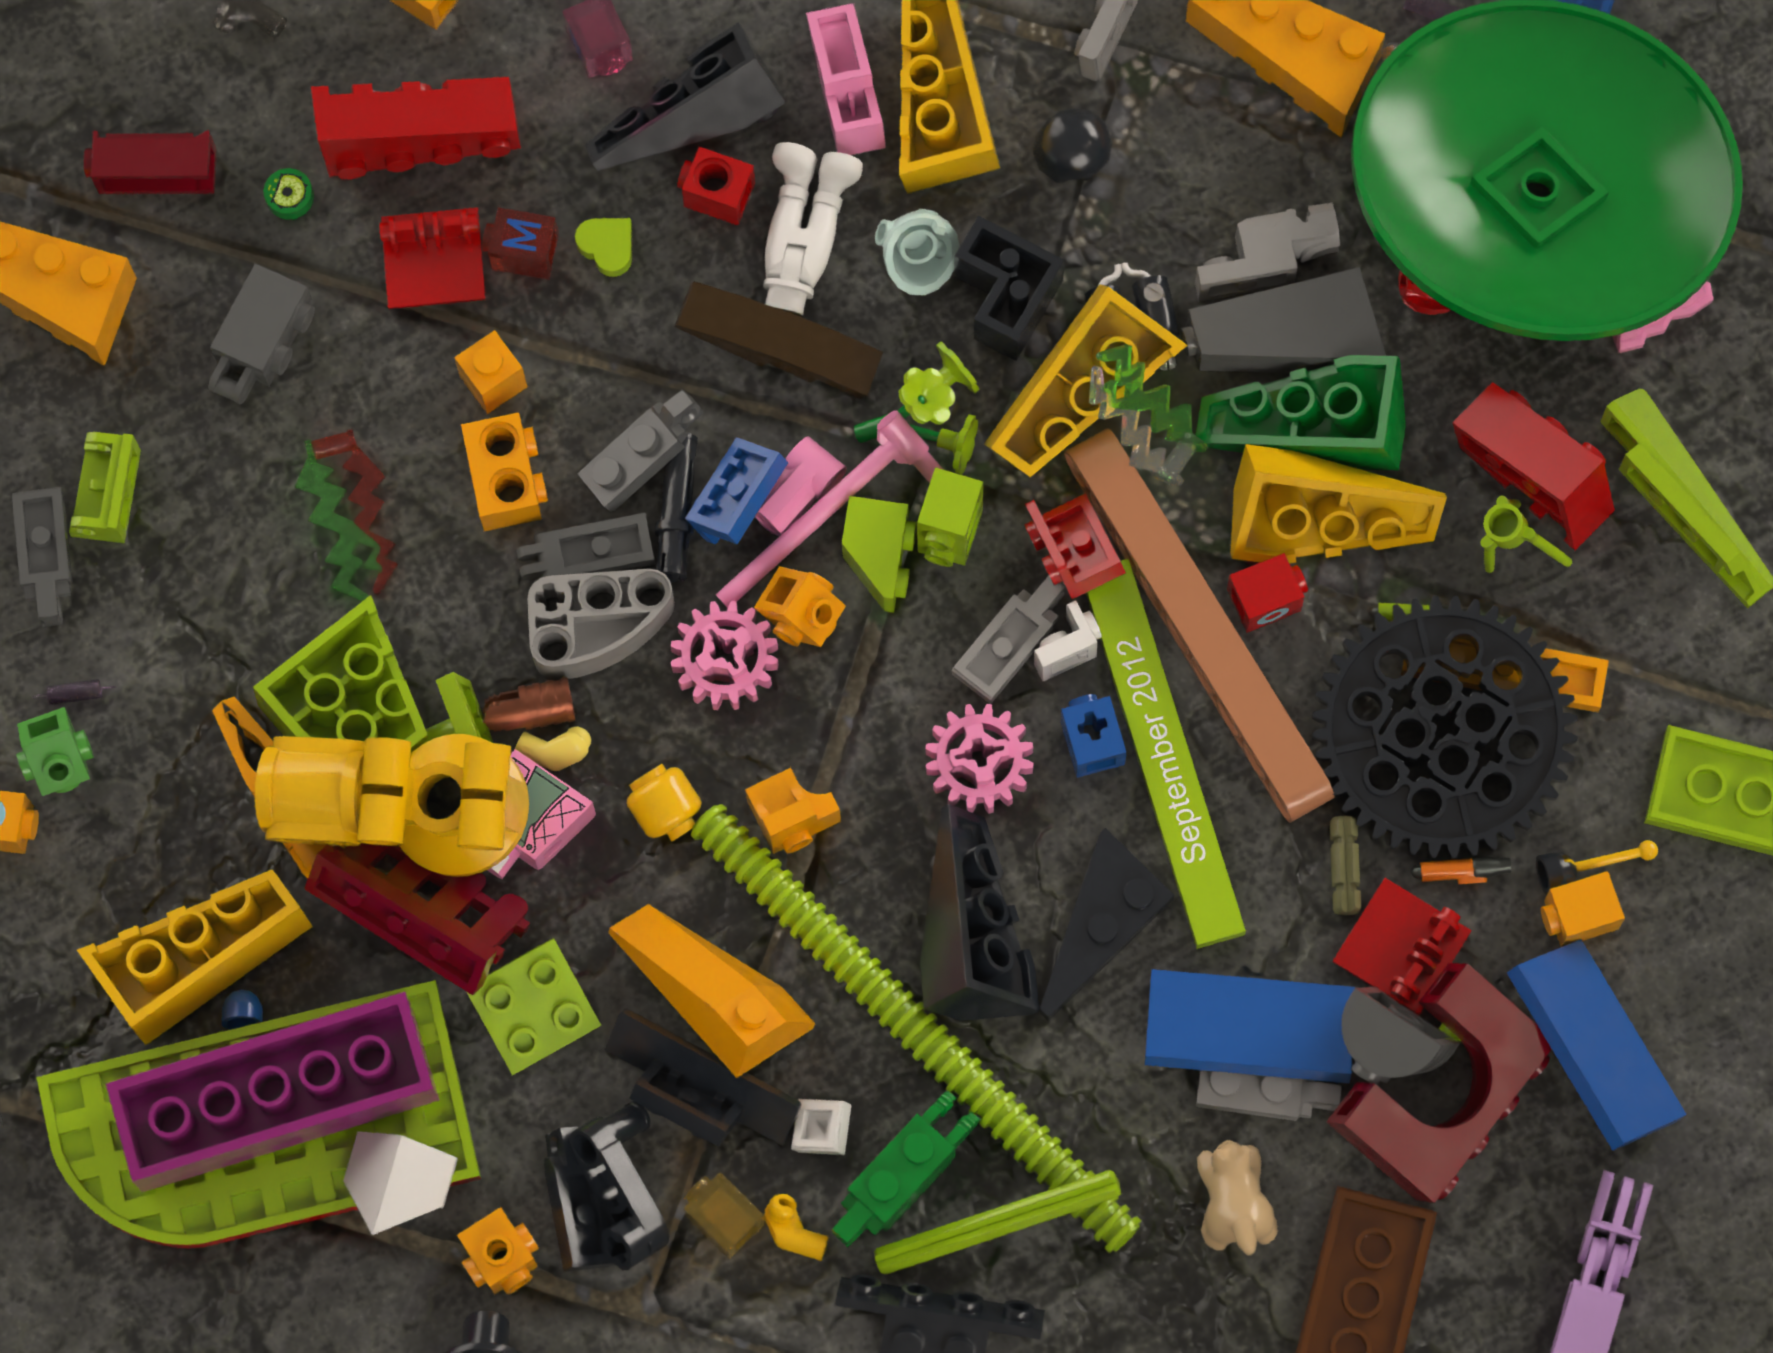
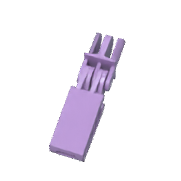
(1592, 1310)

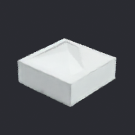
(821, 1127)

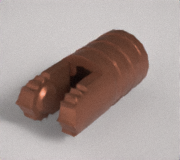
(530, 706)

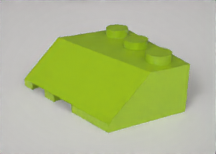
(343, 686)

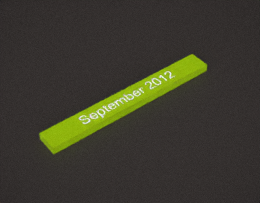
(1165, 761)

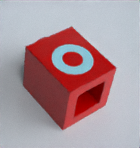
(1267, 592)

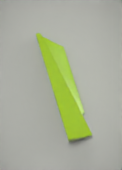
(1682, 495)

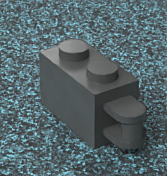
(259, 332)

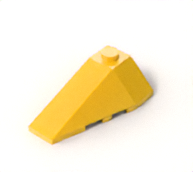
(1321, 506)

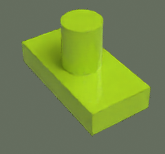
(462, 708)

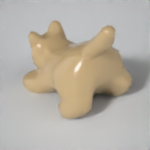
(1236, 1204)

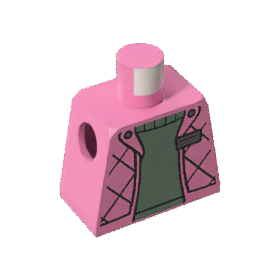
(553, 817)

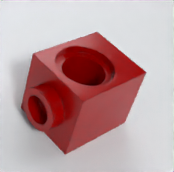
(731, 200)

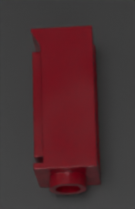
(152, 163)

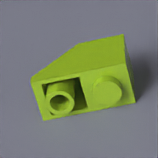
(875, 544)

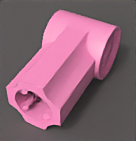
(807, 477)

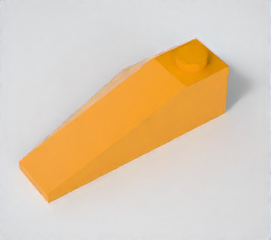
(719, 996)

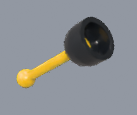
(1559, 868)

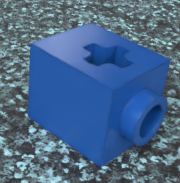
(1092, 755)

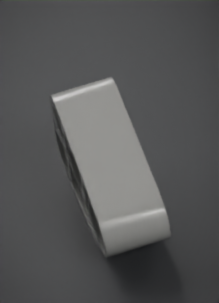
(594, 635)

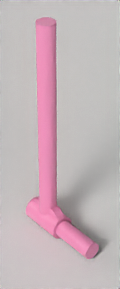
(897, 443)

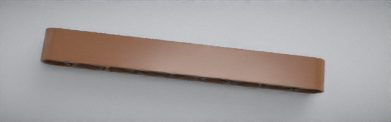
(1199, 626)

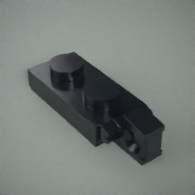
(574, 1206)

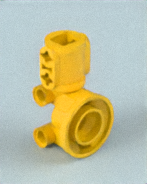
(379, 795)

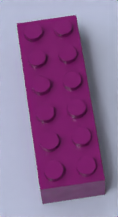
(272, 1092)

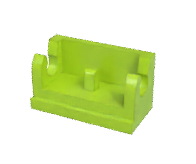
(106, 487)

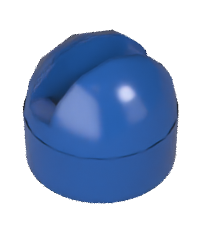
(241, 1009)

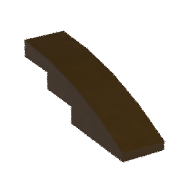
(778, 338)

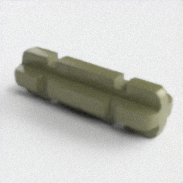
(1345, 865)

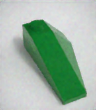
(1333, 413)

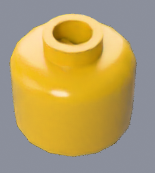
(664, 802)

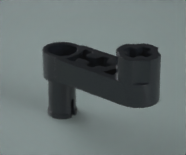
(635, 1219)

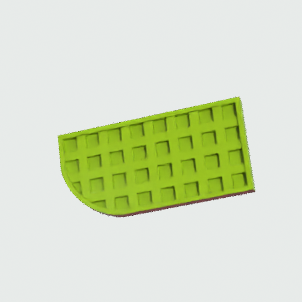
(257, 1193)

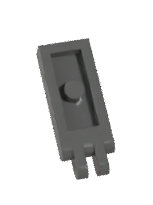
(589, 548)

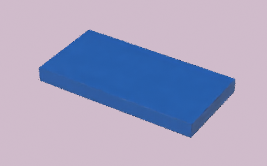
(1247, 1026)
(1596, 1044)

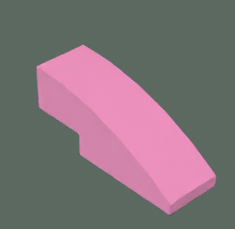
(846, 80)

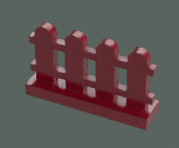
(411, 923)

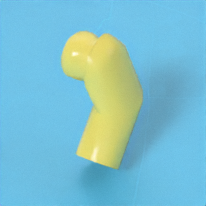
(558, 752)

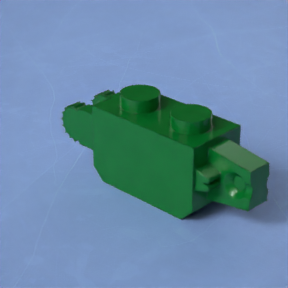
(902, 1172)

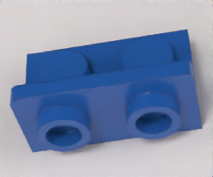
(736, 491)

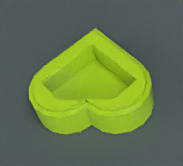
(607, 243)

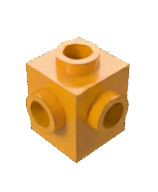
(800, 607)
(488, 1238)

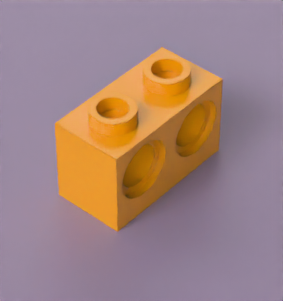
(494, 473)

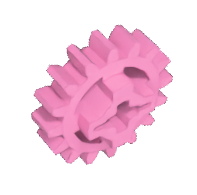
(709, 668)
(961, 765)

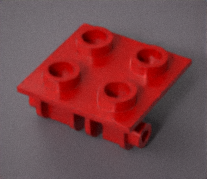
(433, 258)
(1401, 944)

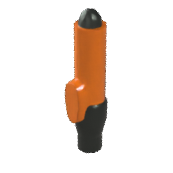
(1463, 870)

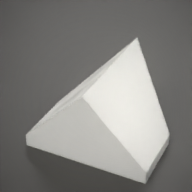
(396, 1179)

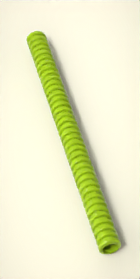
(906, 1018)

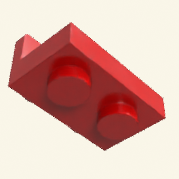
(1076, 545)

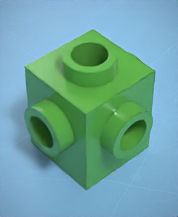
(53, 752)

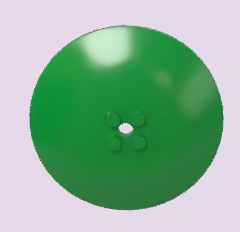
(1559, 99)

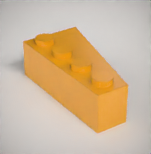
(1298, 47)
(65, 288)

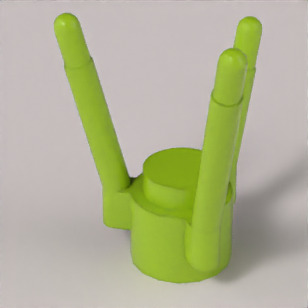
(1509, 529)

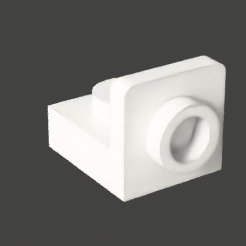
(1063, 651)

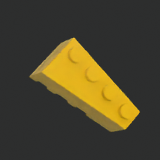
(942, 105)
(1056, 399)
(195, 952)

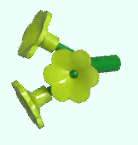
(927, 399)

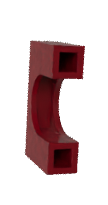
(1504, 1055)

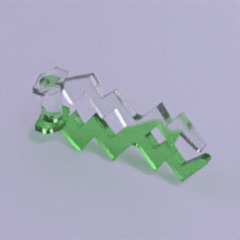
(1176, 420)

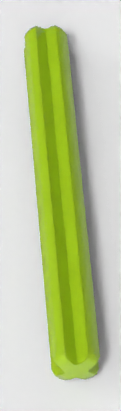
(997, 1222)

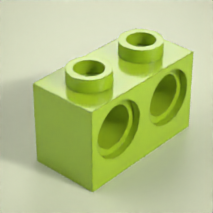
(949, 518)

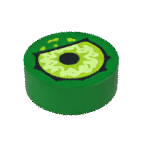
(288, 193)

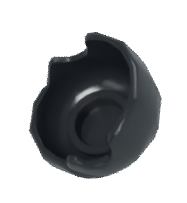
(1072, 145)

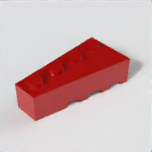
(414, 125)

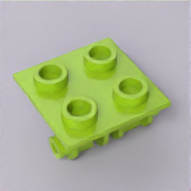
(533, 1006)

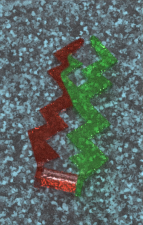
(351, 532)

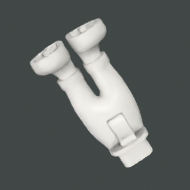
(796, 254)

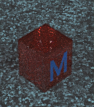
(521, 243)

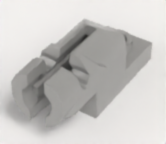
(1269, 252)

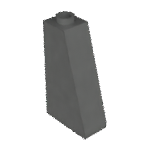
(1285, 327)

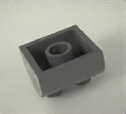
(1391, 1038)

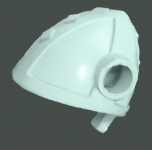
(918, 250)

